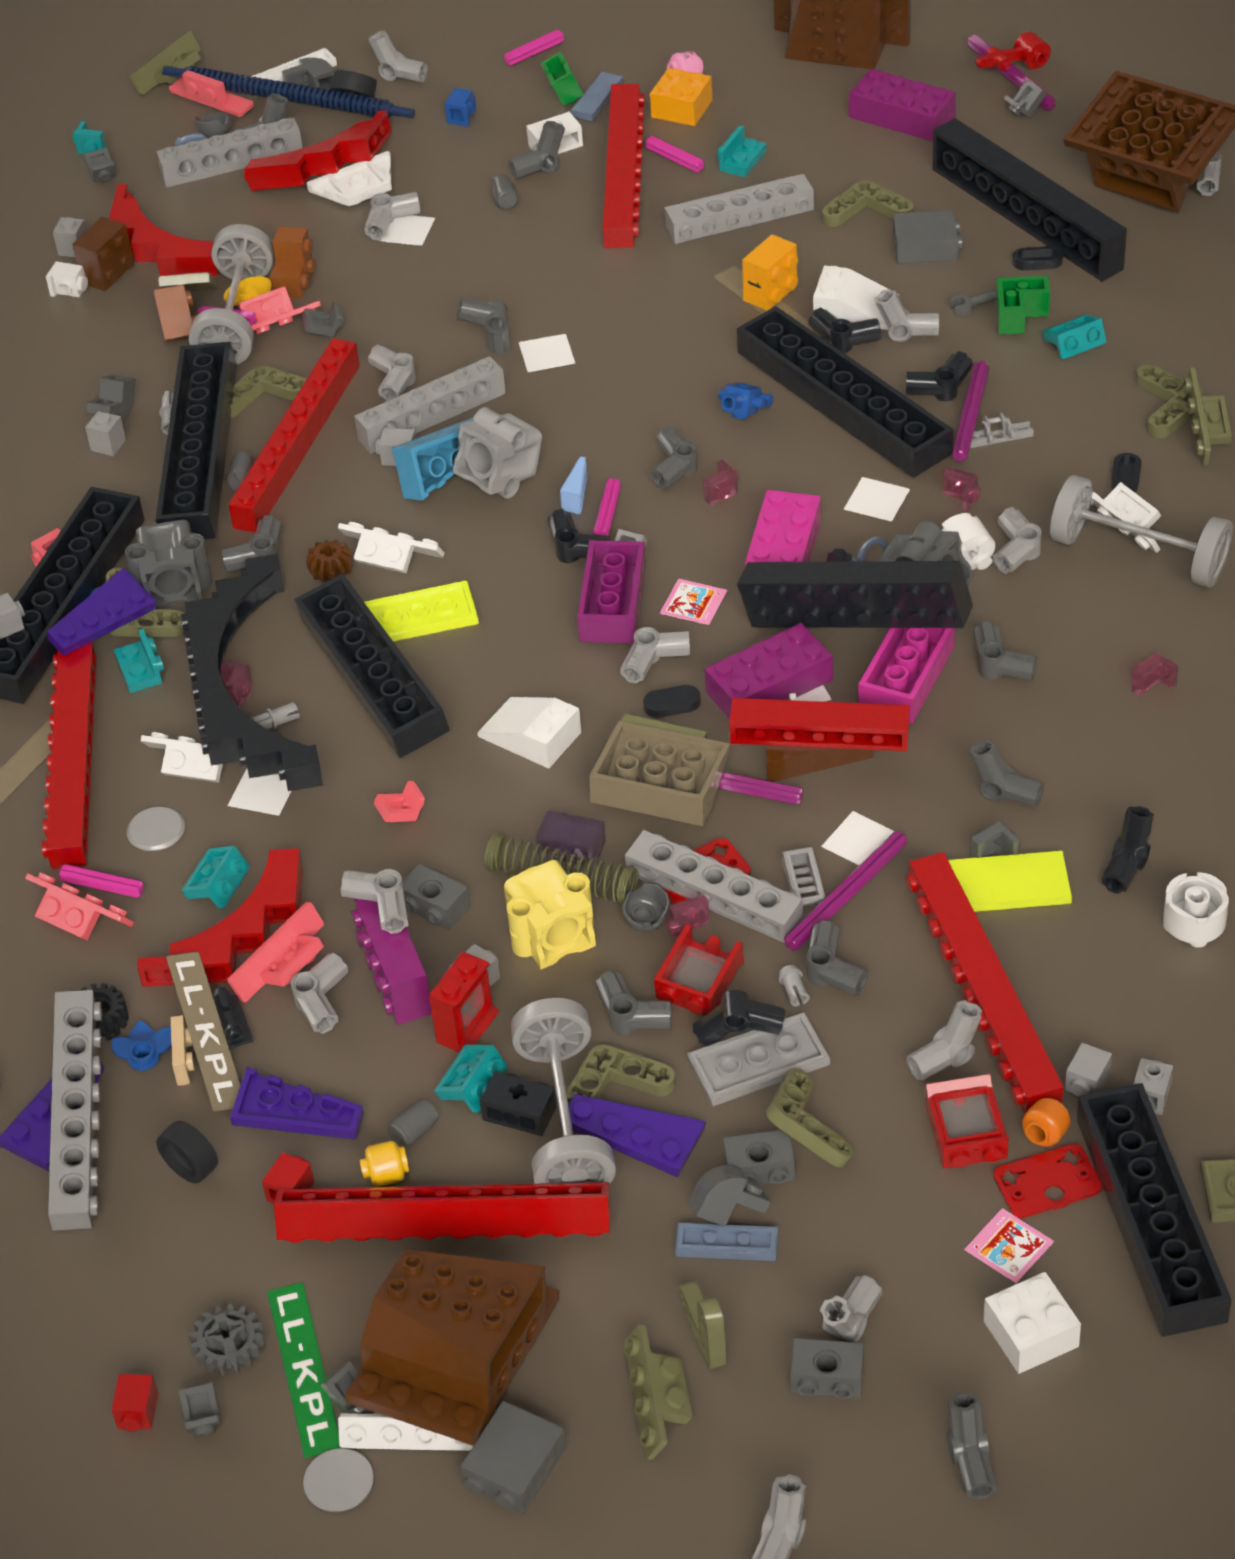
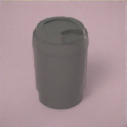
(504, 192)
(239, 468)
(413, 1123)

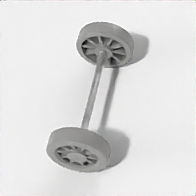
(236, 261)
(1073, 509)
(551, 1033)

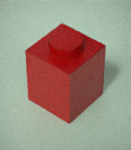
(287, 1173)
(134, 1402)

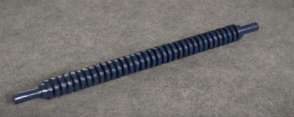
(297, 93)

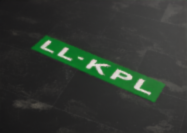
(303, 1370)

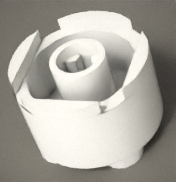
(976, 540)
(1195, 908)

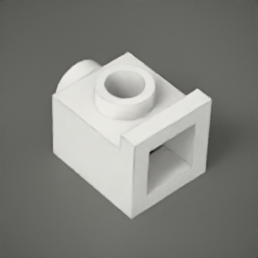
(66, 279)

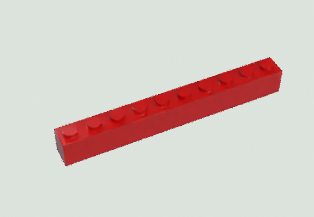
(623, 166)
(294, 435)
(70, 758)
(983, 981)
(443, 1211)

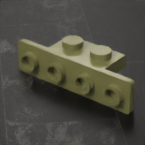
(178, 54)
(1209, 417)
(657, 1391)

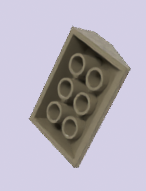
(659, 773)

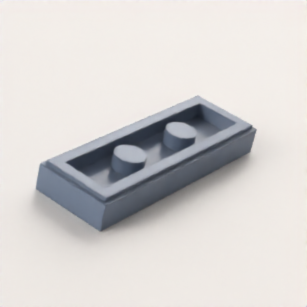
(595, 97)
(727, 1241)

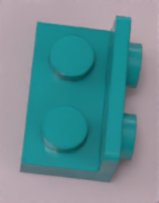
(740, 153)
(1076, 335)
(139, 664)
(217, 875)
(470, 1075)

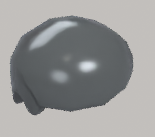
(214, 124)
(646, 907)

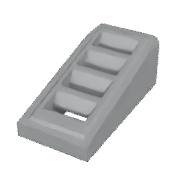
(801, 857)

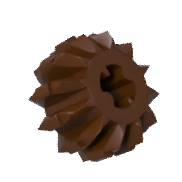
(329, 560)

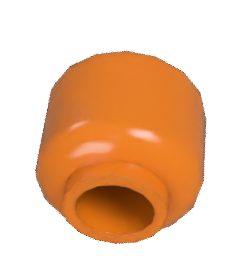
(1046, 1122)

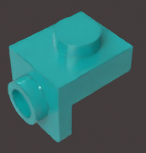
(88, 140)

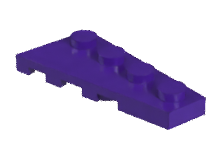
(104, 611)
(283, 1107)
(31, 1130)
(638, 1132)

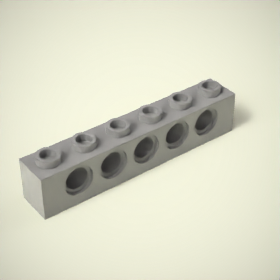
(220, 159)
(739, 208)
(433, 402)
(725, 888)

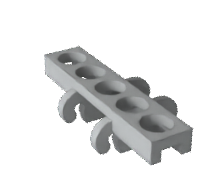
(1014, 431)

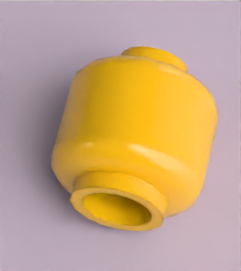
(384, 1163)

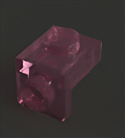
(721, 485)
(962, 486)
(1151, 671)
(238, 681)
(690, 912)

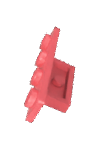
(210, 93)
(271, 308)
(70, 912)
(280, 954)

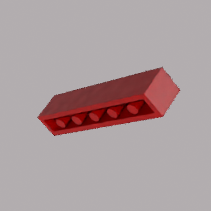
(819, 724)

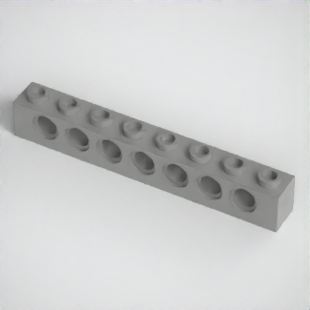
(65, 1209)

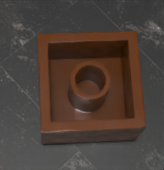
(104, 252)

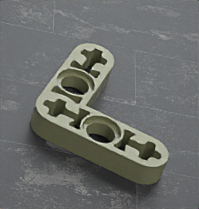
(864, 194)
(261, 380)
(1154, 380)
(154, 630)
(614, 1070)
(788, 1115)
(706, 1323)

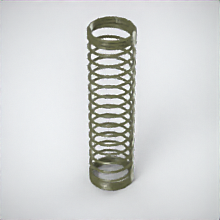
(500, 841)

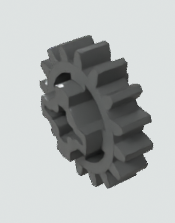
(226, 1339)

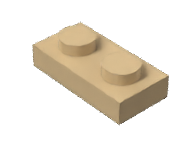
(182, 1059)

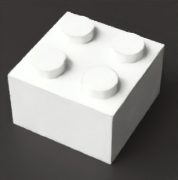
(1032, 1322)

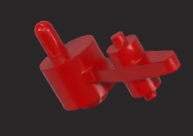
(1028, 49)

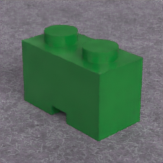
(562, 79)

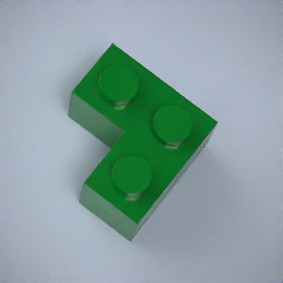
(1020, 299)

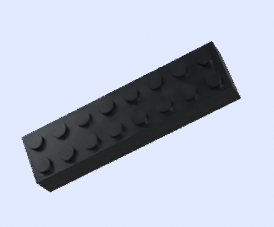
(856, 594)
(372, 665)
(1153, 1210)

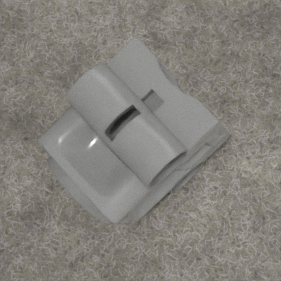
(497, 452)

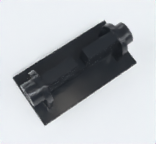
(232, 1018)

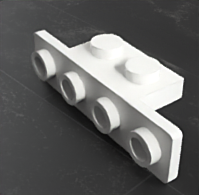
(1130, 508)
(385, 550)
(184, 758)
(383, 1432)

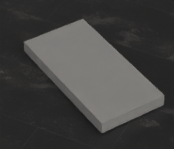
(757, 1059)

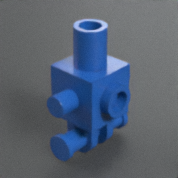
(743, 399)

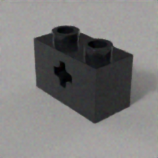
(518, 1103)

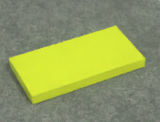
(425, 611)
(1014, 880)

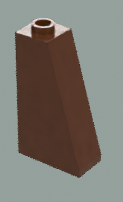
(793, 761)

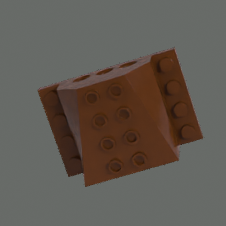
(842, 30)
(1150, 138)
(449, 1339)

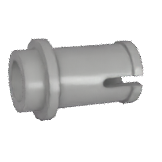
(791, 979)

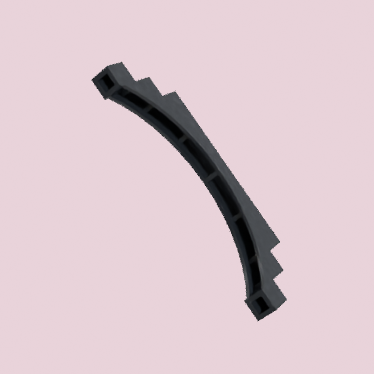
(229, 730)

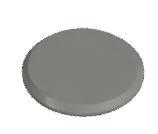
(155, 828)
(338, 1480)

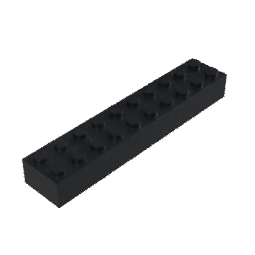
(1029, 199)
(845, 391)
(198, 437)
(64, 579)

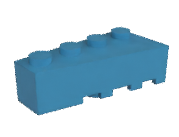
(427, 461)

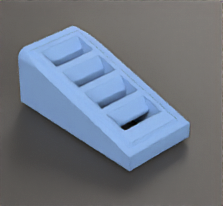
(574, 488)

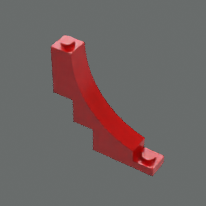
(326, 157)
(151, 244)
(241, 932)

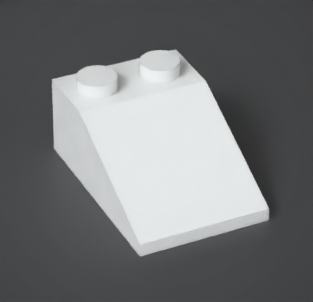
(848, 295)
(534, 728)

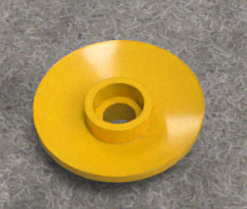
(250, 288)

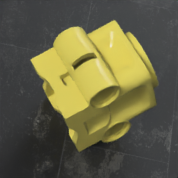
(549, 913)

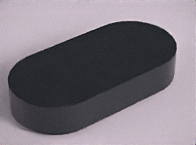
(1037, 258)
(1127, 471)
(672, 701)

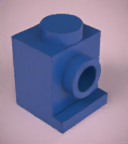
(460, 107)

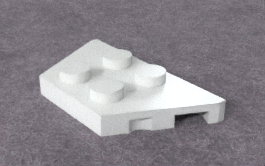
(356, 181)

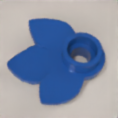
(142, 1046)

